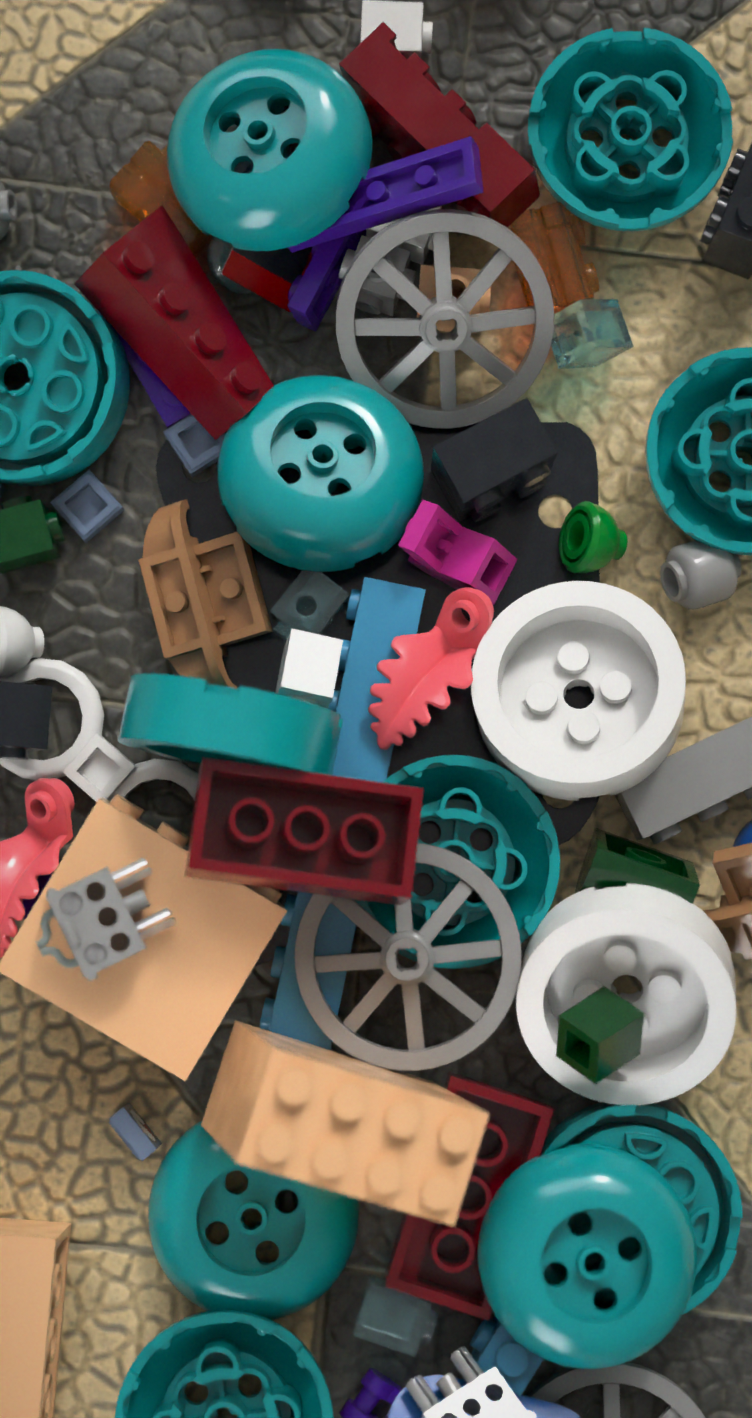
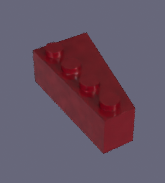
(415, 116)
(176, 322)

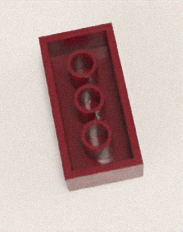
(304, 832)
(442, 1259)

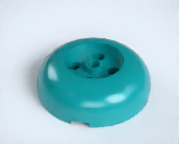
(672, 92)
(286, 193)
(684, 455)
(301, 520)
(522, 860)
(193, 1193)
(530, 1230)
(216, 1352)

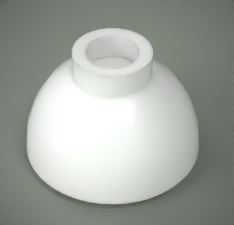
(17, 642)

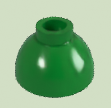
(590, 539)

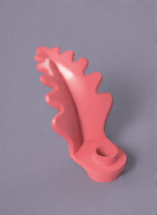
(428, 666)
(33, 851)

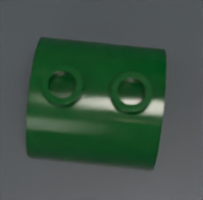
(620, 861)

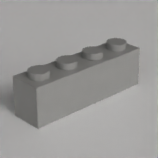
(691, 784)

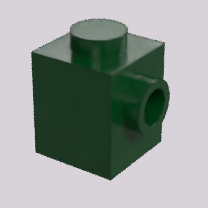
(28, 534)
(599, 1034)

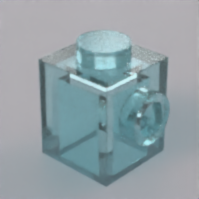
(589, 333)
(309, 605)
(394, 1318)

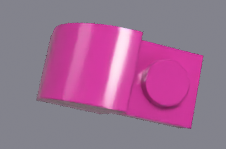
(456, 553)

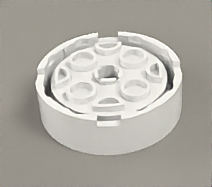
(570, 639)
(683, 977)

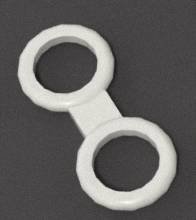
(92, 759)

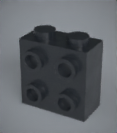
(730, 223)

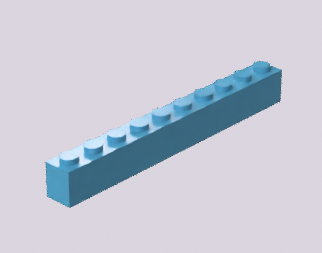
(380, 615)

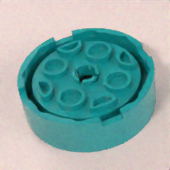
(75, 382)
(244, 725)
(690, 1165)

